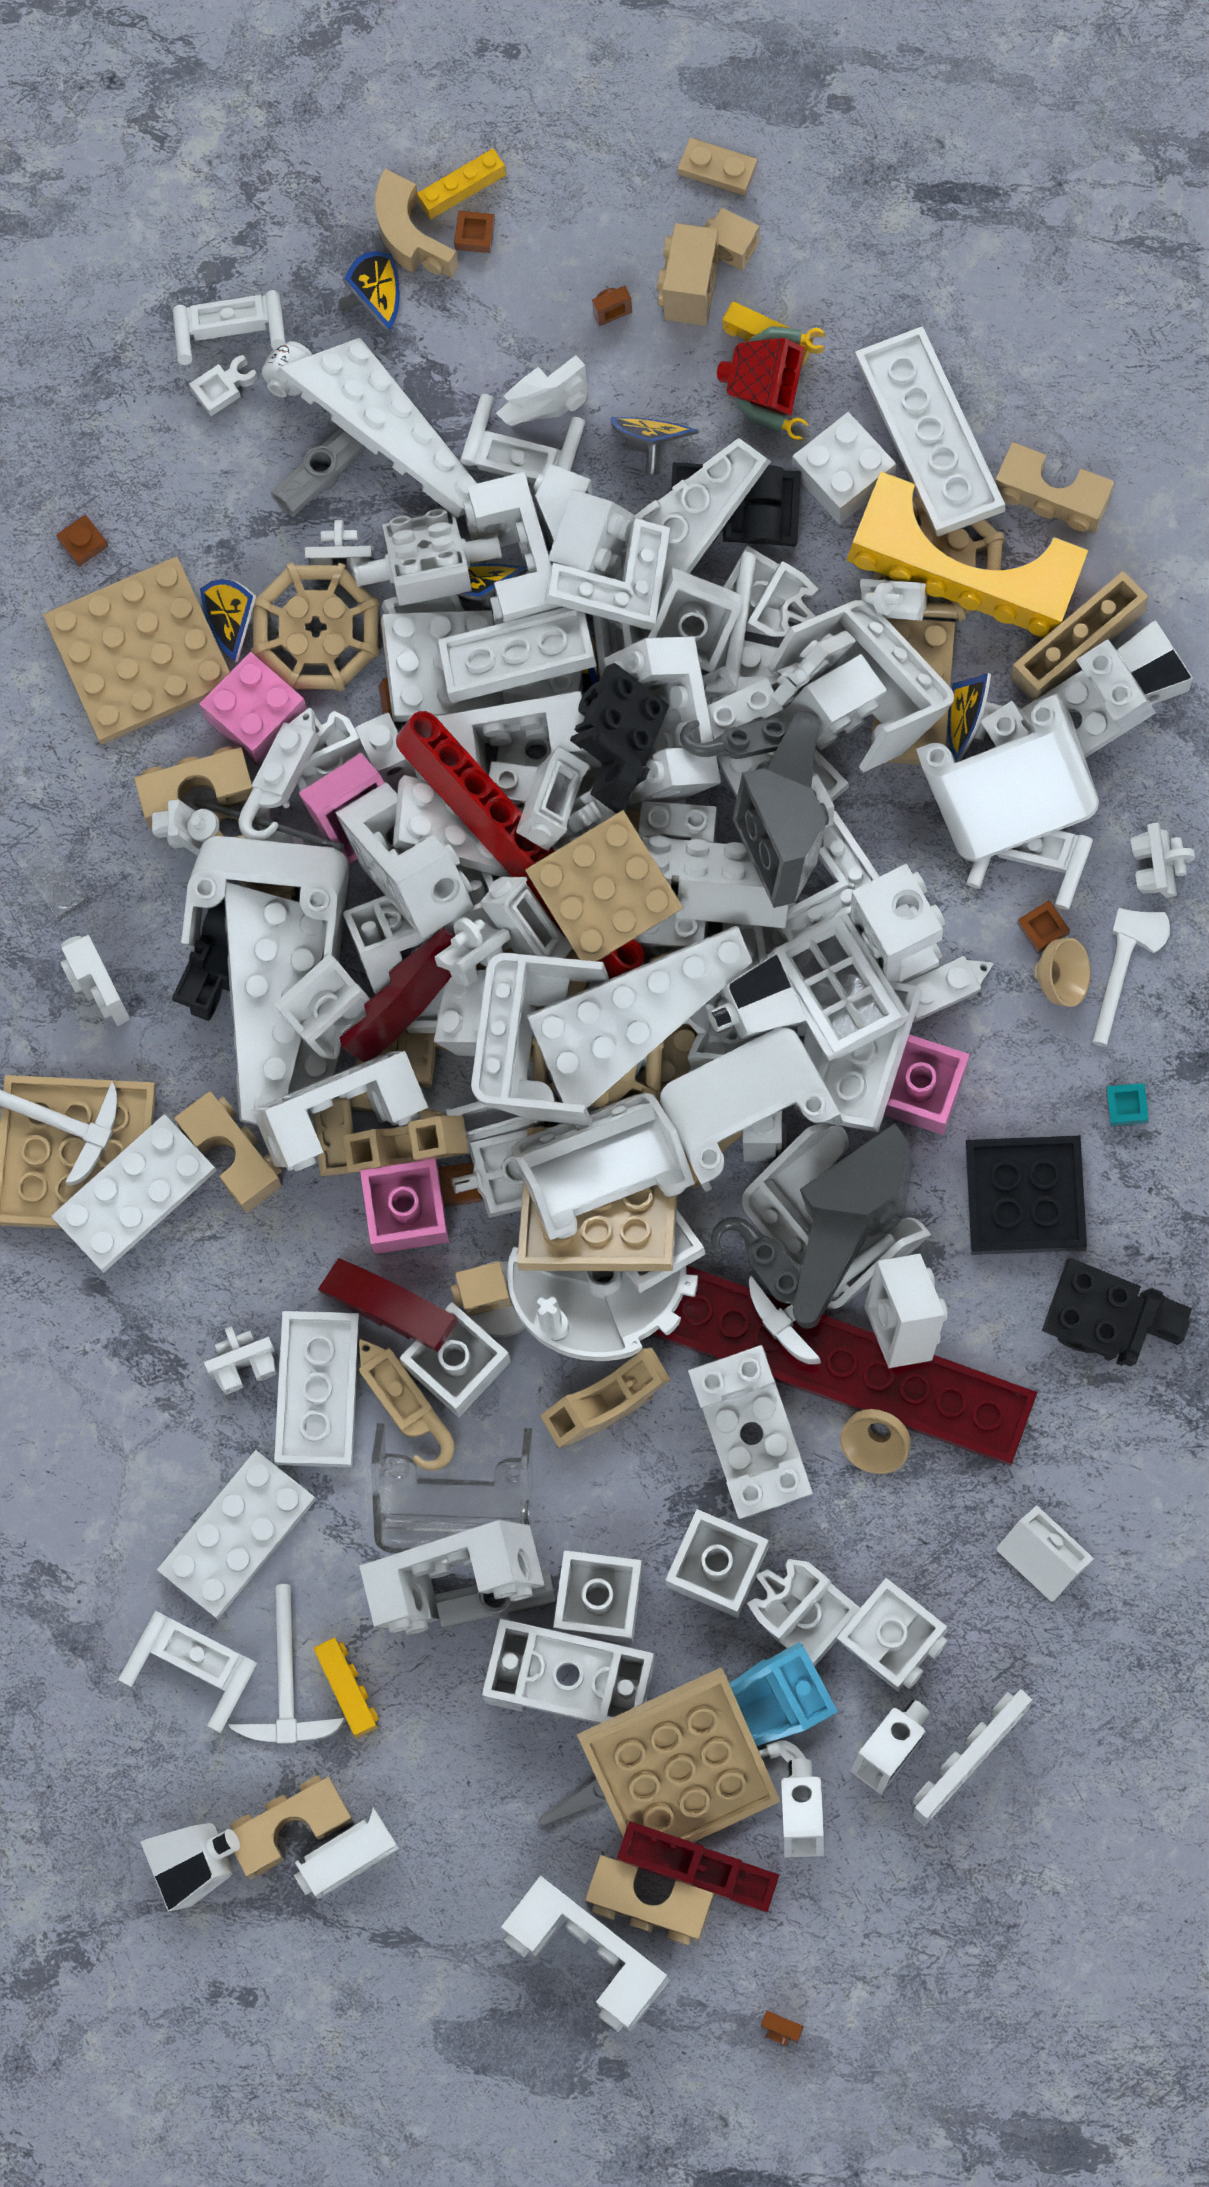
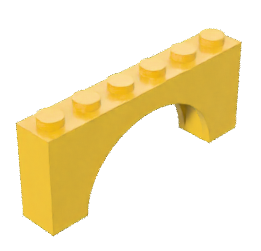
(1022, 596)

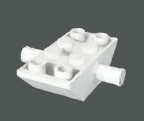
(426, 557)

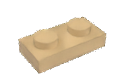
(717, 166)

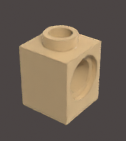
(735, 237)
(481, 1289)

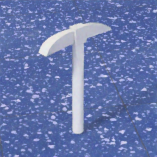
(737, 634)
(94, 1135)
(780, 1322)
(286, 1728)

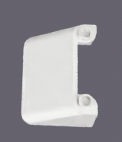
(1015, 788)
(741, 1092)
(589, 1166)
(779, 1211)

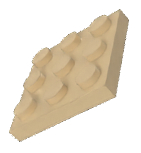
(604, 888)

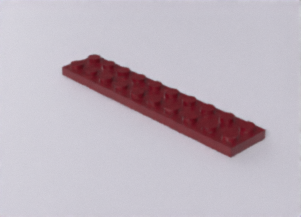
(927, 1397)

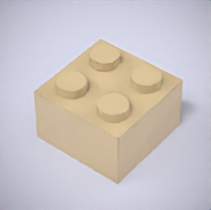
(688, 274)

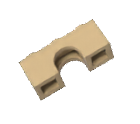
(1078, 504)
(222, 772)
(210, 1124)
(418, 1141)
(316, 1805)
(681, 1914)

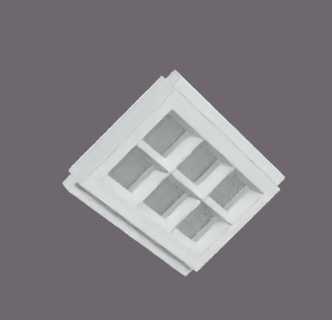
(840, 987)

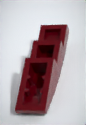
(393, 1009)
(388, 1304)
(697, 1866)

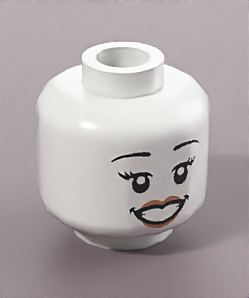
(279, 357)

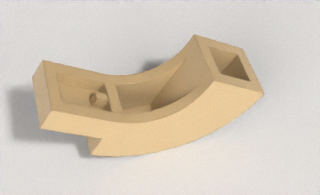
(393, 206)
(607, 1400)

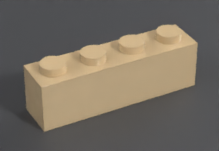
(1094, 622)

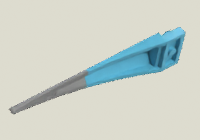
(776, 1702)

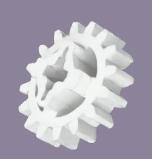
(587, 814)

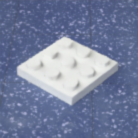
(416, 665)

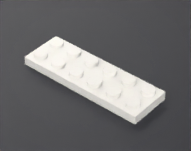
(930, 431)
(424, 814)

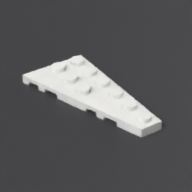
(381, 417)
(702, 505)
(268, 953)
(614, 1025)

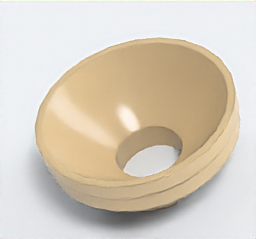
(1064, 972)
(871, 1451)

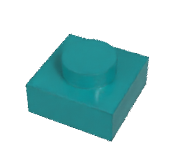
(1127, 1104)

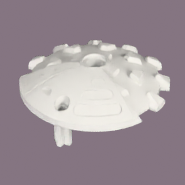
(591, 1317)

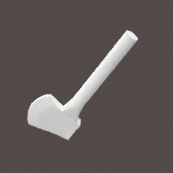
(1131, 928)

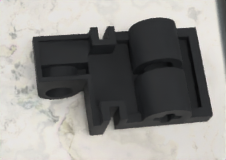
(767, 512)
(619, 732)
(207, 967)
(1107, 1316)

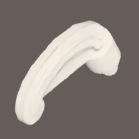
(782, 1748)

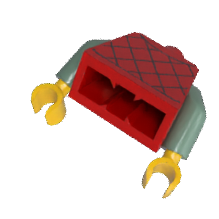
(767, 375)

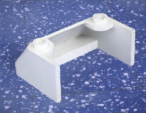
(914, 692)
(316, 869)
(501, 1062)

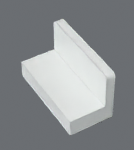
(1044, 1553)

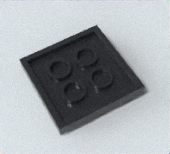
(1025, 1195)

